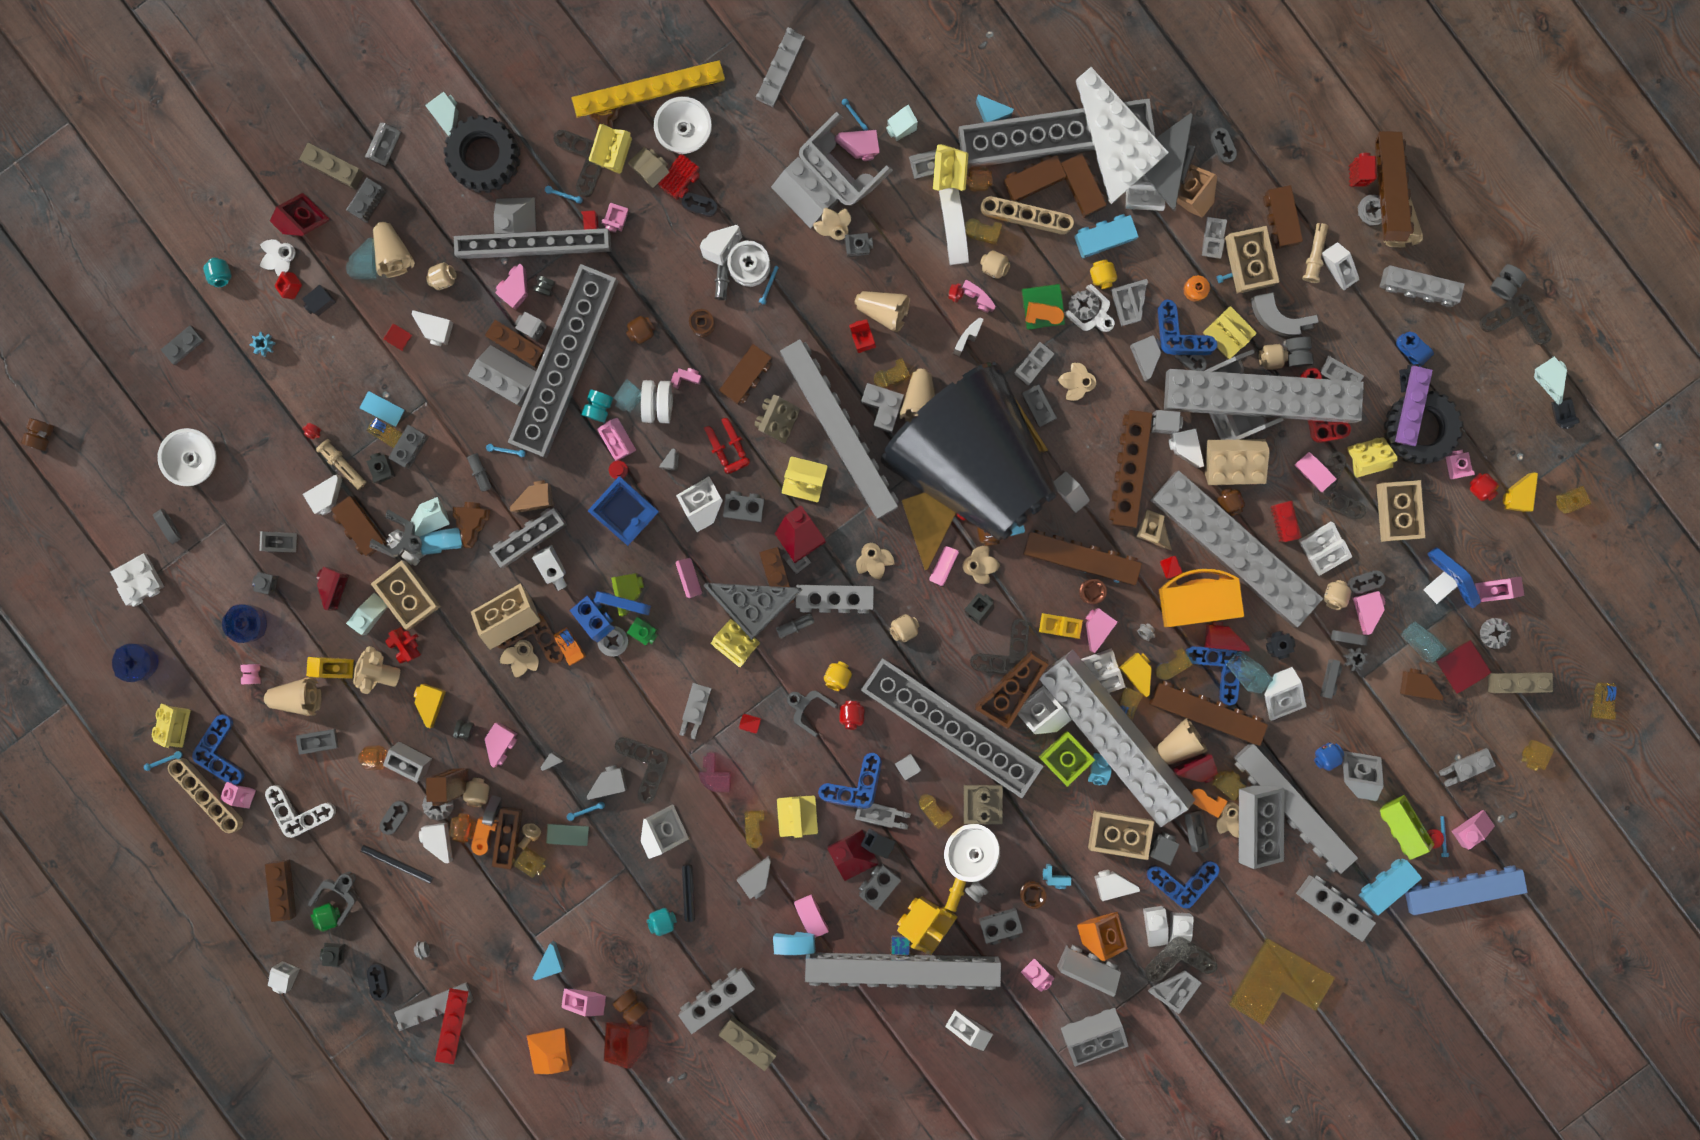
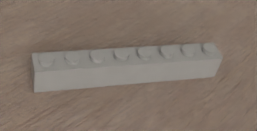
(532, 243)
(1297, 810)

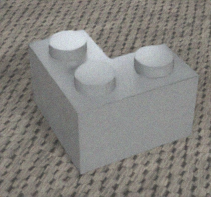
(887, 402)

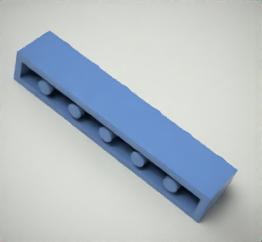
(1466, 891)

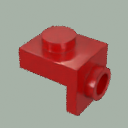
(862, 336)

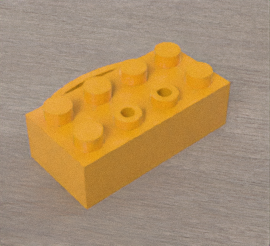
(1201, 599)

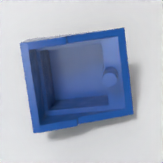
(623, 511)

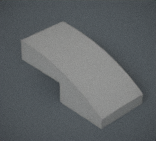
(1214, 237)
(1034, 363)

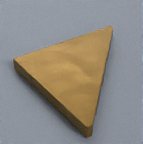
(928, 524)

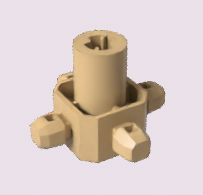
(371, 670)

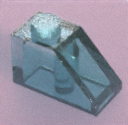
(362, 262)
(627, 396)
(1423, 642)
(1249, 673)

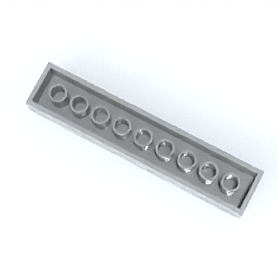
(1036, 135)
(563, 361)
(1263, 396)
(838, 428)
(1236, 549)
(952, 728)
(1117, 738)
(898, 969)

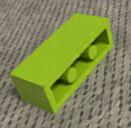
(1406, 827)

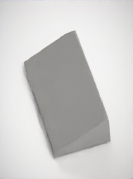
(382, 144)
(923, 164)
(670, 461)

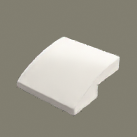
(1144, 196)
(970, 334)
(1325, 548)
(1105, 669)

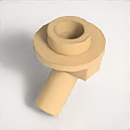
(531, 832)

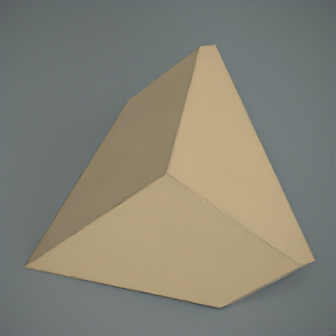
(1154, 530)

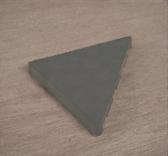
(1168, 171)
(752, 605)

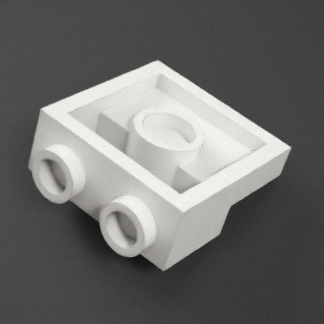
(137, 580)

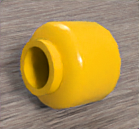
(1103, 274)
(837, 676)

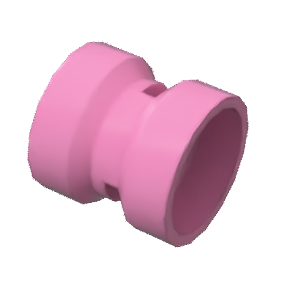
(252, 678)

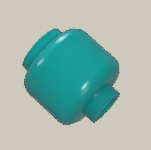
(217, 272)
(661, 922)

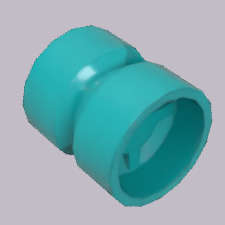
(597, 406)

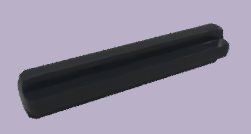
(688, 893)

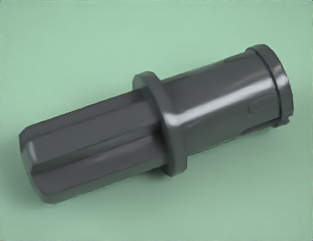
(722, 282)
(479, 472)
(795, 625)

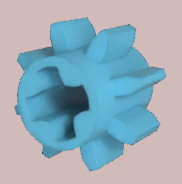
(266, 340)

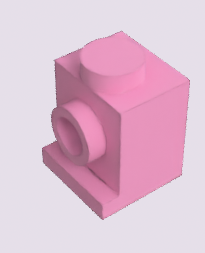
(1454, 469)

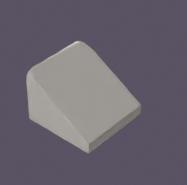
(796, 567)
(551, 760)
(908, 767)

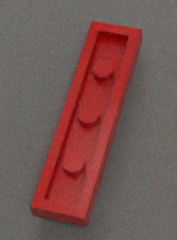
(451, 1026)

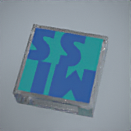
(900, 945)

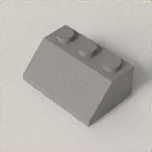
(804, 192)
(503, 375)
(1089, 969)
(1094, 1036)

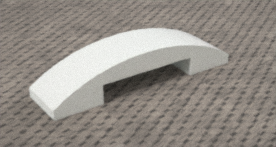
(954, 226)

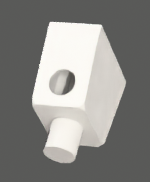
(548, 559)

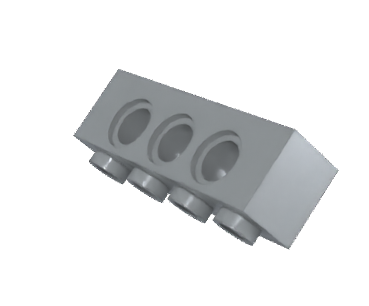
(864, 592)
(1359, 928)
(695, 1021)

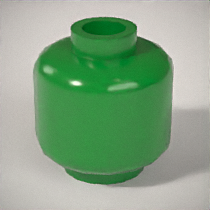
(325, 917)

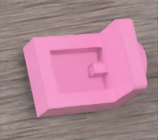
(615, 217)
(690, 375)
(237, 795)
(1037, 975)

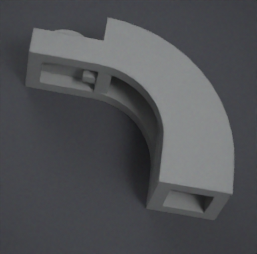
(1271, 319)

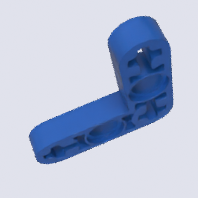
(1175, 337)
(1461, 576)
(611, 599)
(1225, 669)
(210, 750)
(861, 789)
(1182, 890)

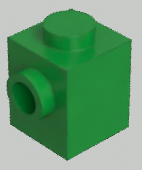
(643, 631)

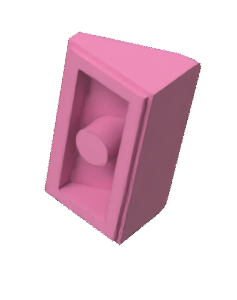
(616, 439)
(944, 565)
(688, 578)

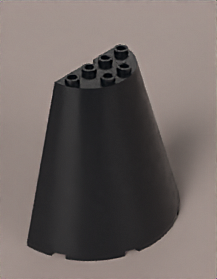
(974, 453)

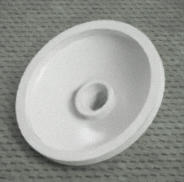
(682, 113)
(175, 453)
(962, 848)

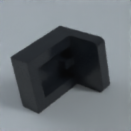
(1565, 413)

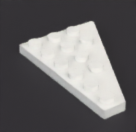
(1120, 139)

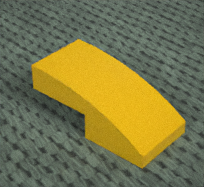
(1060, 625)

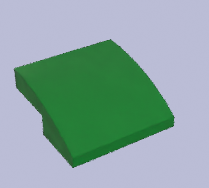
(1045, 295)

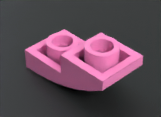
(984, 302)
(1315, 472)
(810, 916)

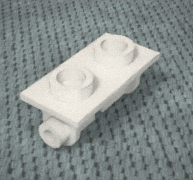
(394, 538)

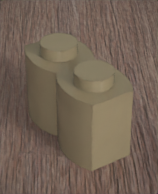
(649, 166)

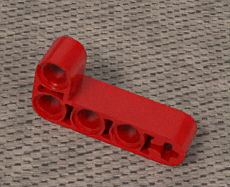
(1329, 428)

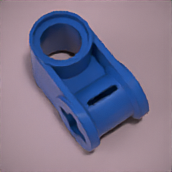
(1416, 351)

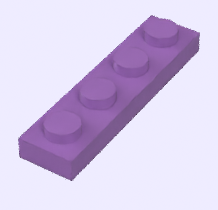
(1413, 406)

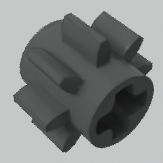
(1361, 656)

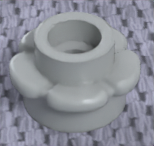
(1146, 631)
(422, 950)

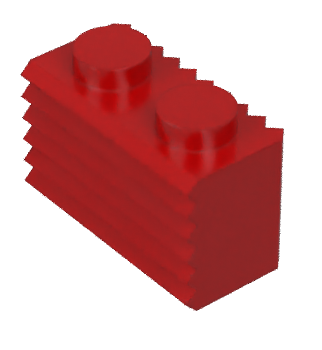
(1363, 170)
(679, 177)
(1286, 521)

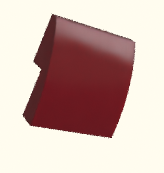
(1463, 666)

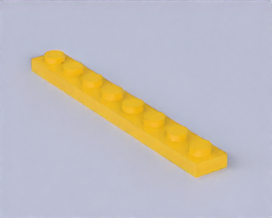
(648, 88)

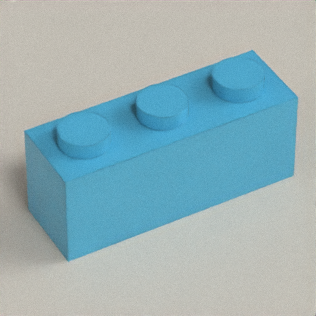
(1106, 235)
(1389, 886)

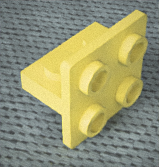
(610, 148)
(950, 168)
(1230, 332)
(1371, 456)
(804, 479)
(734, 643)
(170, 726)
(797, 816)

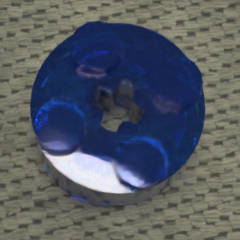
(240, 613)
(123, 662)

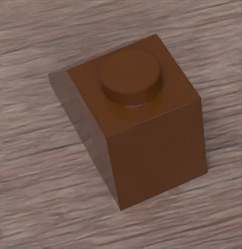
(1419, 685)

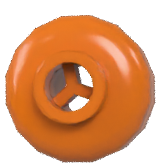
(1195, 294)

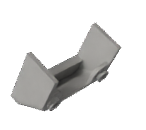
(817, 157)
(1237, 426)

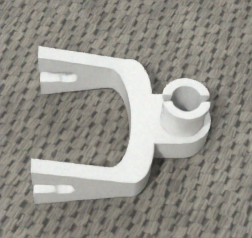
(1099, 319)

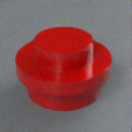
(956, 292)
(311, 431)
(617, 469)
(1437, 837)

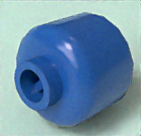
(1329, 756)

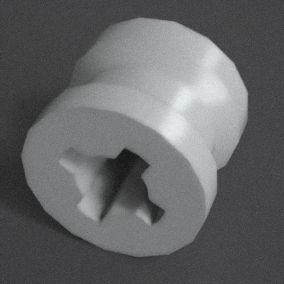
(976, 891)

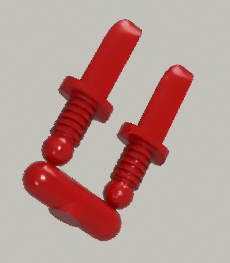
(719, 449)

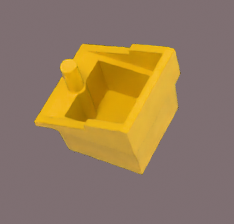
(925, 924)

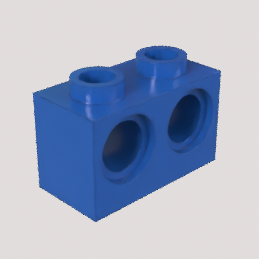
(590, 620)

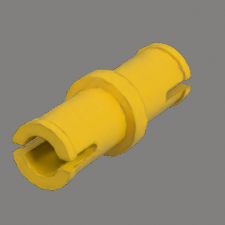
(955, 894)

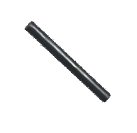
(396, 864)

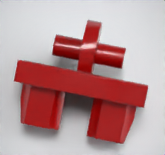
(405, 643)

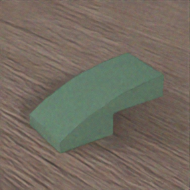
(567, 834)

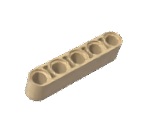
(1036, 212)
(197, 791)

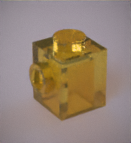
(1572, 499)
(1537, 755)
(1228, 784)
(530, 863)

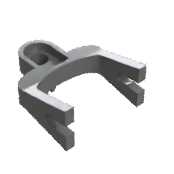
(405, 542)
(802, 703)
(342, 888)

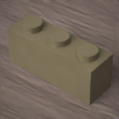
(331, 166)
(1520, 682)
(748, 1043)

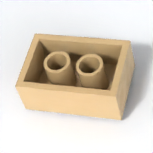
(1251, 259)
(1236, 461)
(1400, 511)
(405, 595)
(505, 616)
(1121, 834)

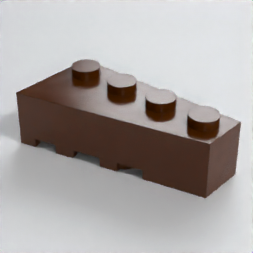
(1011, 692)

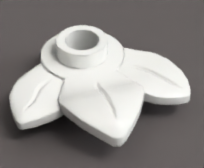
(274, 258)

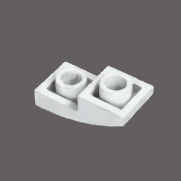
(1440, 587)

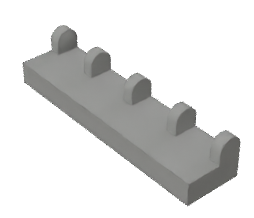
(780, 67)
(426, 1008)

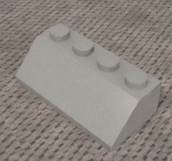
(1261, 826)

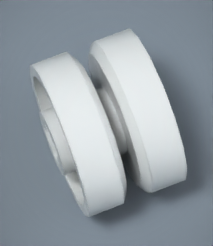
(748, 252)
(660, 401)

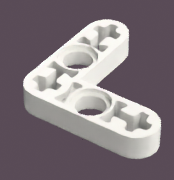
(291, 817)

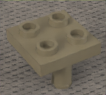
(778, 418)
(983, 804)

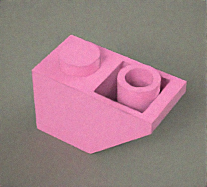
(514, 288)
(498, 742)

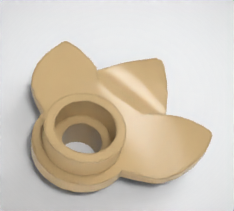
(832, 222)
(1074, 381)
(876, 563)
(983, 565)
(520, 661)
(1229, 822)

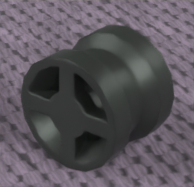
(544, 286)
(463, 730)

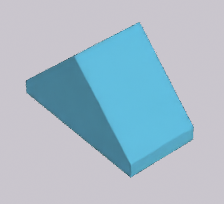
(992, 110)
(550, 963)

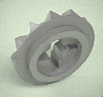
(1364, 206)
(1084, 313)
(1491, 641)
(614, 650)
(436, 814)

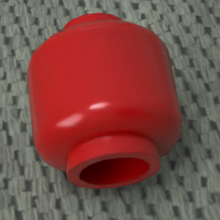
(1484, 487)
(851, 715)

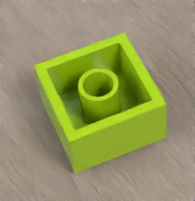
(1066, 758)

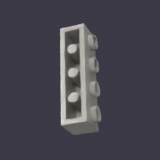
(1421, 285)
(529, 537)

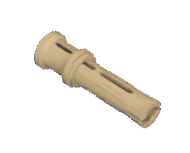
(1314, 263)
(335, 458)

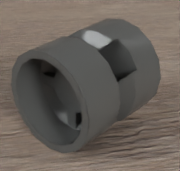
(1508, 282)
(1300, 352)

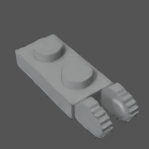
(695, 708)
(1469, 766)
(882, 815)

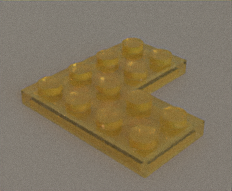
(1276, 972)

